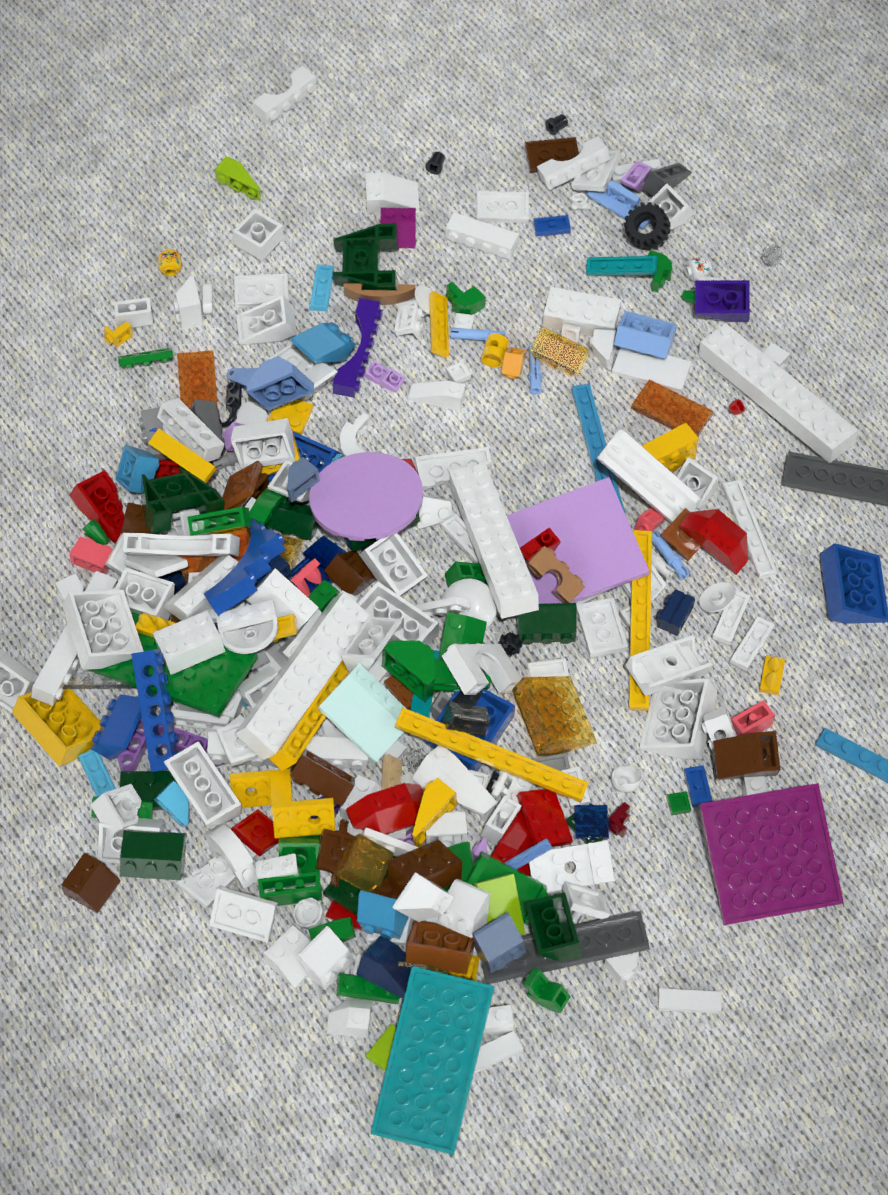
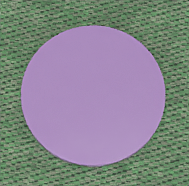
(366, 496)

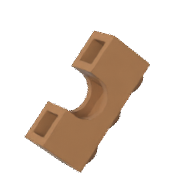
(568, 584)

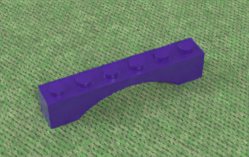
(348, 376)

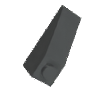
(668, 175)

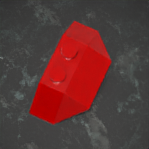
(718, 536)
(387, 809)

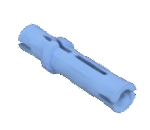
(473, 334)
(535, 385)
(672, 559)

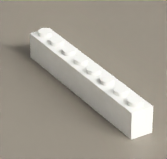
(64, 656)
(335, 750)

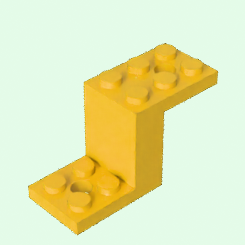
(289, 816)

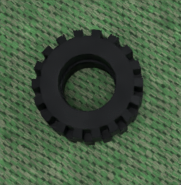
(644, 213)

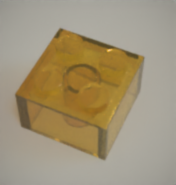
(364, 863)

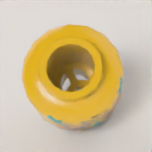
(169, 262)

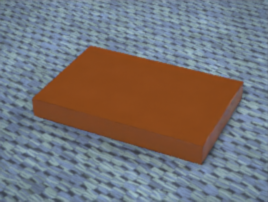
(241, 484)

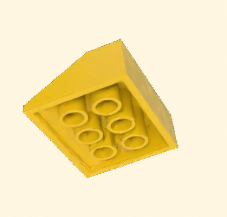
(60, 729)

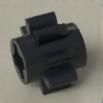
(511, 643)

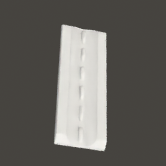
(647, 476)

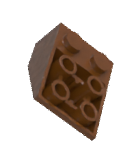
(747, 756)

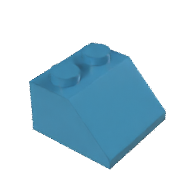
(132, 465)
(379, 917)

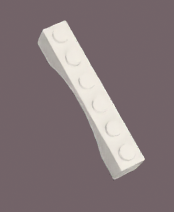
(181, 545)

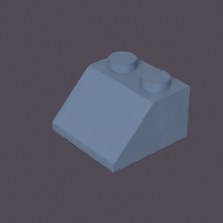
(499, 943)

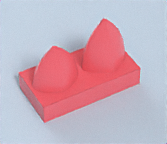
(311, 573)

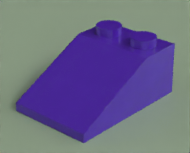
(723, 299)

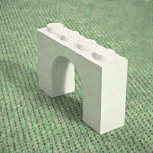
(465, 665)

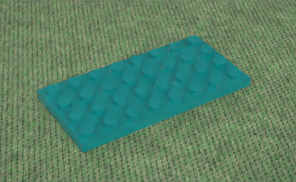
(432, 1060)

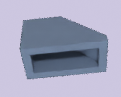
(301, 477)

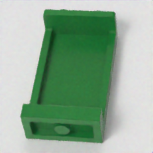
(528, 888)

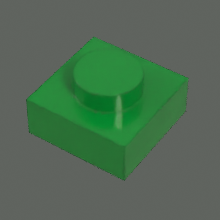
(678, 803)

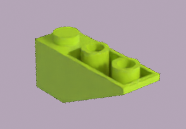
(233, 174)

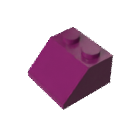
(405, 222)

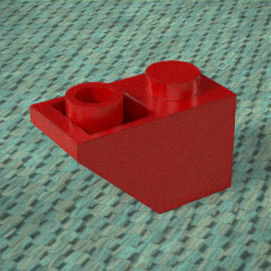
(546, 538)

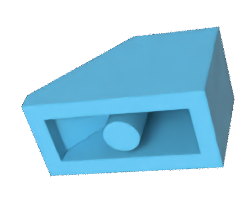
(174, 803)

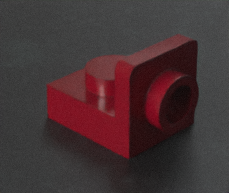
(618, 819)

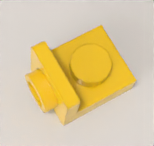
(119, 335)

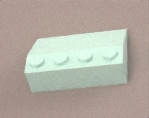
(364, 712)

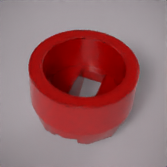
(736, 407)

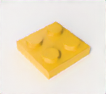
(296, 412)

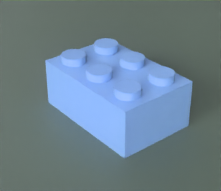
(645, 334)

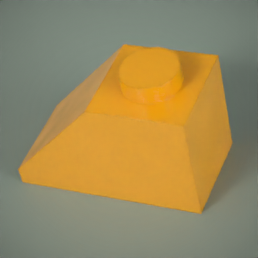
(513, 362)

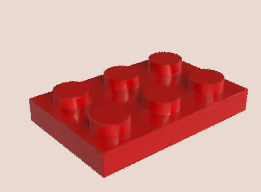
(544, 817)

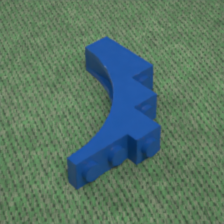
(254, 564)

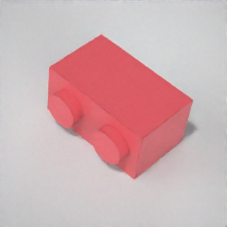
(90, 555)
(753, 719)

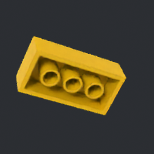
(674, 447)

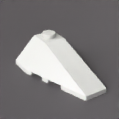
(452, 772)

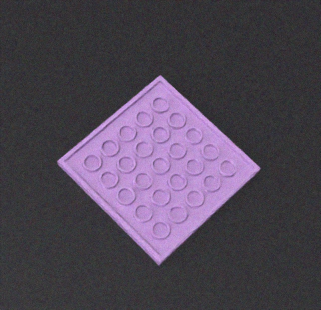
(592, 536)

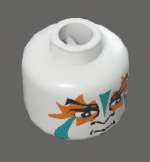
(697, 268)

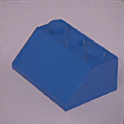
(117, 726)

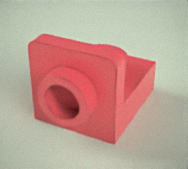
(649, 520)

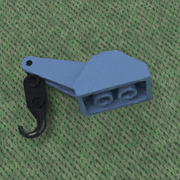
(271, 385)

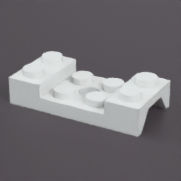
(653, 671)
(590, 860)

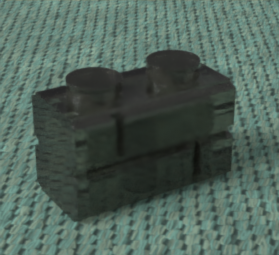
(466, 718)

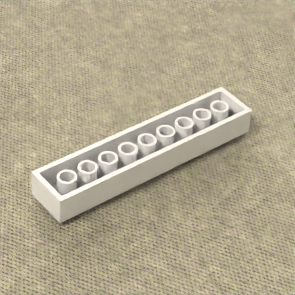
(778, 393)
(493, 541)
(302, 677)

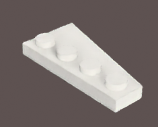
(435, 468)

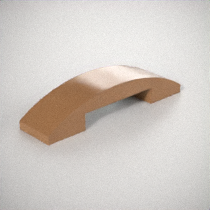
(385, 297)

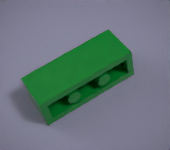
(219, 521)
(290, 888)

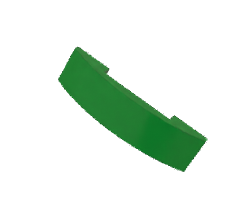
(265, 504)

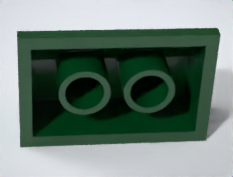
(293, 518)
(549, 624)
(152, 855)
(554, 928)

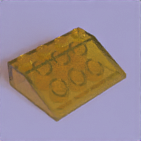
(553, 714)

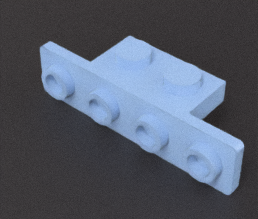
(618, 200)

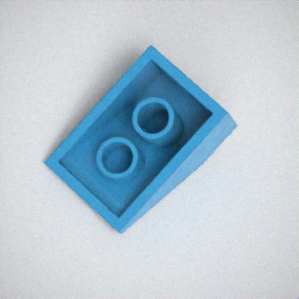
(324, 343)

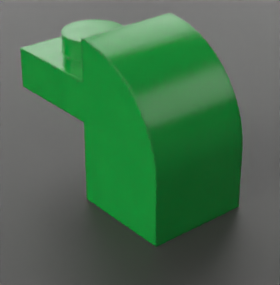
(664, 271)
(465, 302)
(546, 993)

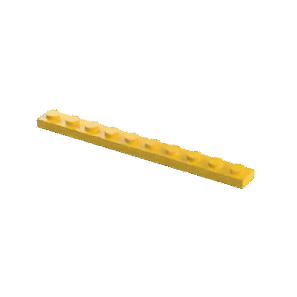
(640, 618)
(492, 755)

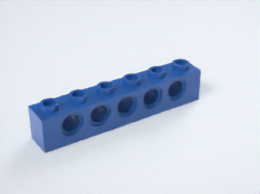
(147, 702)

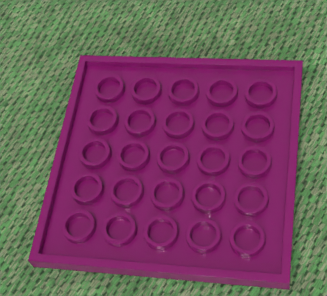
(771, 854)

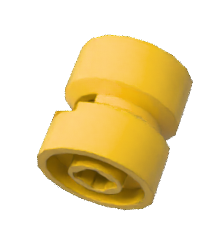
(494, 350)

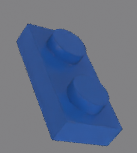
(552, 225)
(697, 785)

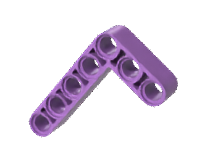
(138, 737)

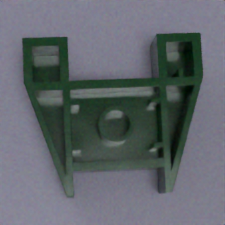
(362, 257)
(174, 493)

